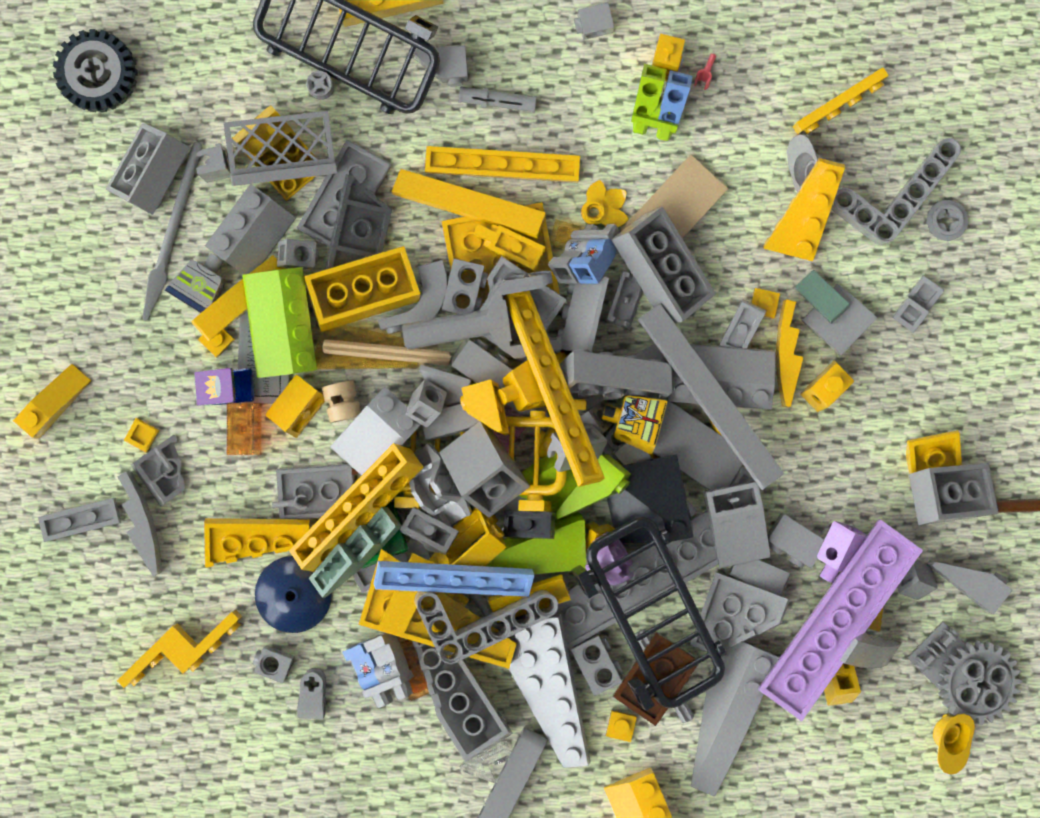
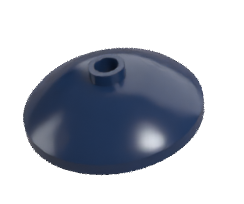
(279, 611)

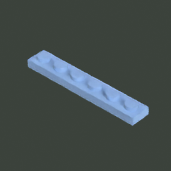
(453, 578)

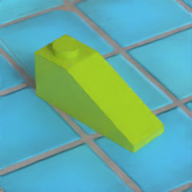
(585, 496)

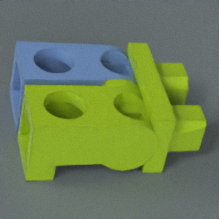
(659, 111)

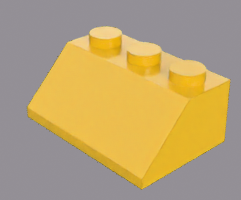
(638, 797)

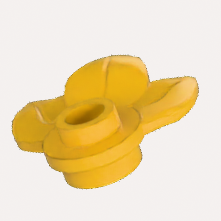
(607, 203)

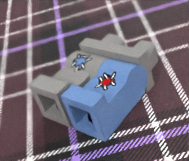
(585, 254)
(381, 667)

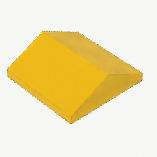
(934, 451)

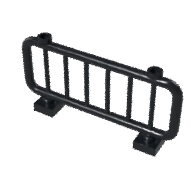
(420, 31)
(587, 582)

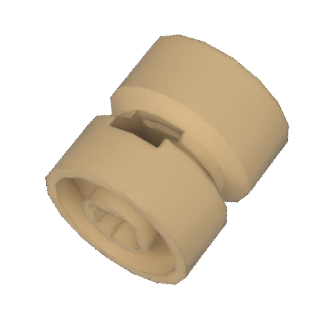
(345, 410)

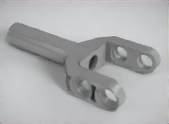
(489, 321)

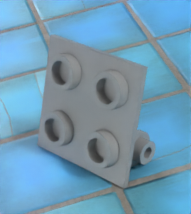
(935, 650)

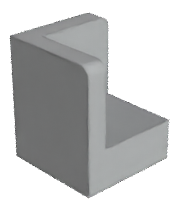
(918, 581)

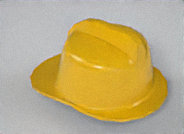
(954, 741)

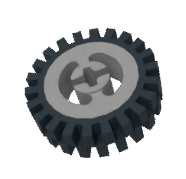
(74, 58)

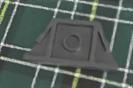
(359, 225)

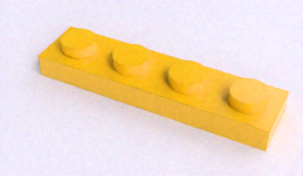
(850, 97)

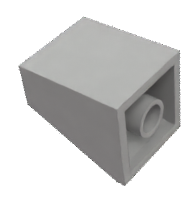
(483, 470)

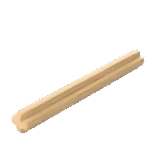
(386, 352)

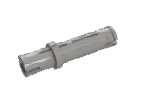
(497, 99)

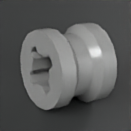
(316, 81)

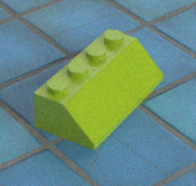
(279, 322)

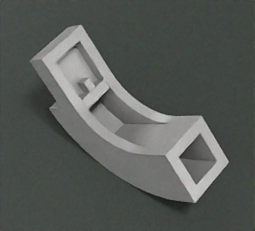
(430, 304)

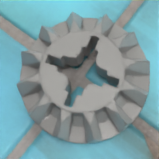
(954, 211)

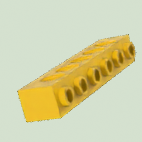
(357, 505)

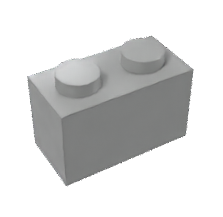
(794, 540)

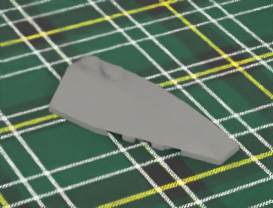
(461, 703)
(728, 713)

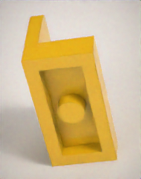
(295, 406)

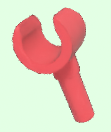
(704, 74)

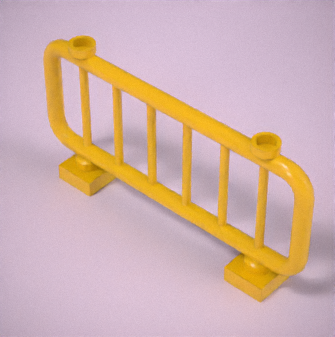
(534, 492)

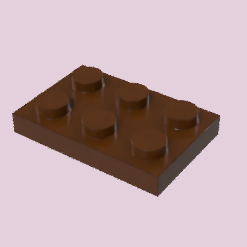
(661, 667)

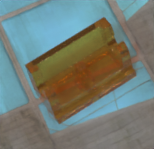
(244, 428)

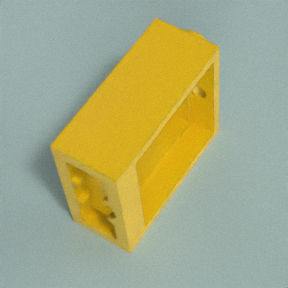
(469, 530)

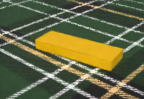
(554, 585)
(401, 605)

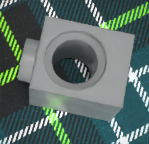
(594, 21)
(287, 257)
(426, 403)
(284, 659)

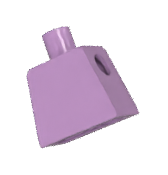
(839, 548)

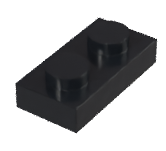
(529, 524)

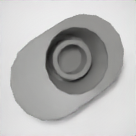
(801, 159)

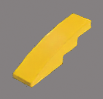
(228, 306)
(787, 363)

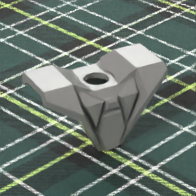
(446, 502)

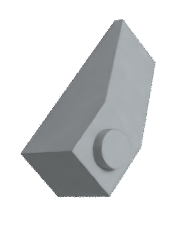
(981, 587)

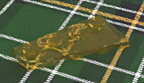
(355, 334)

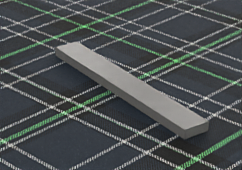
(711, 396)

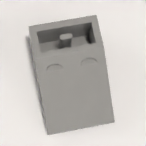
(737, 523)

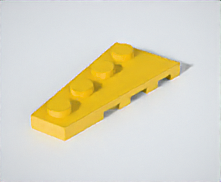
(805, 219)
(239, 538)

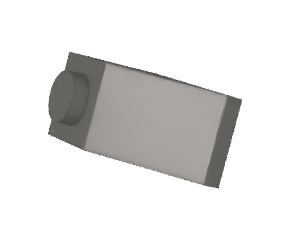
(451, 67)

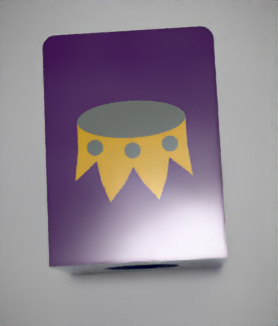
(224, 386)

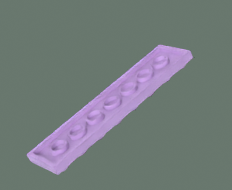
(839, 618)

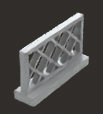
(280, 171)

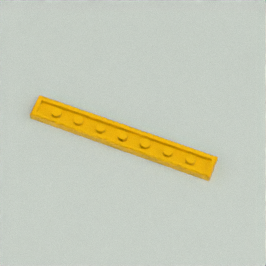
(554, 388)

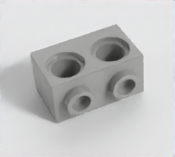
(457, 287)
(591, 666)

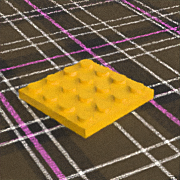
(465, 246)

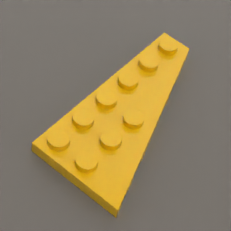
(459, 616)

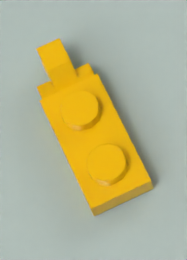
(511, 245)

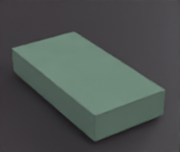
(822, 296)

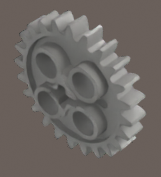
(1001, 685)

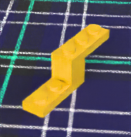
(180, 649)

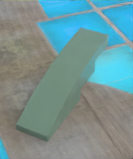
(355, 552)

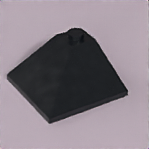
(656, 494)

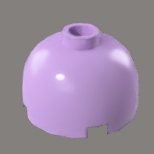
(609, 555)

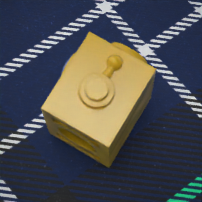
(668, 53)

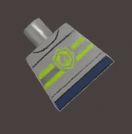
(198, 284)

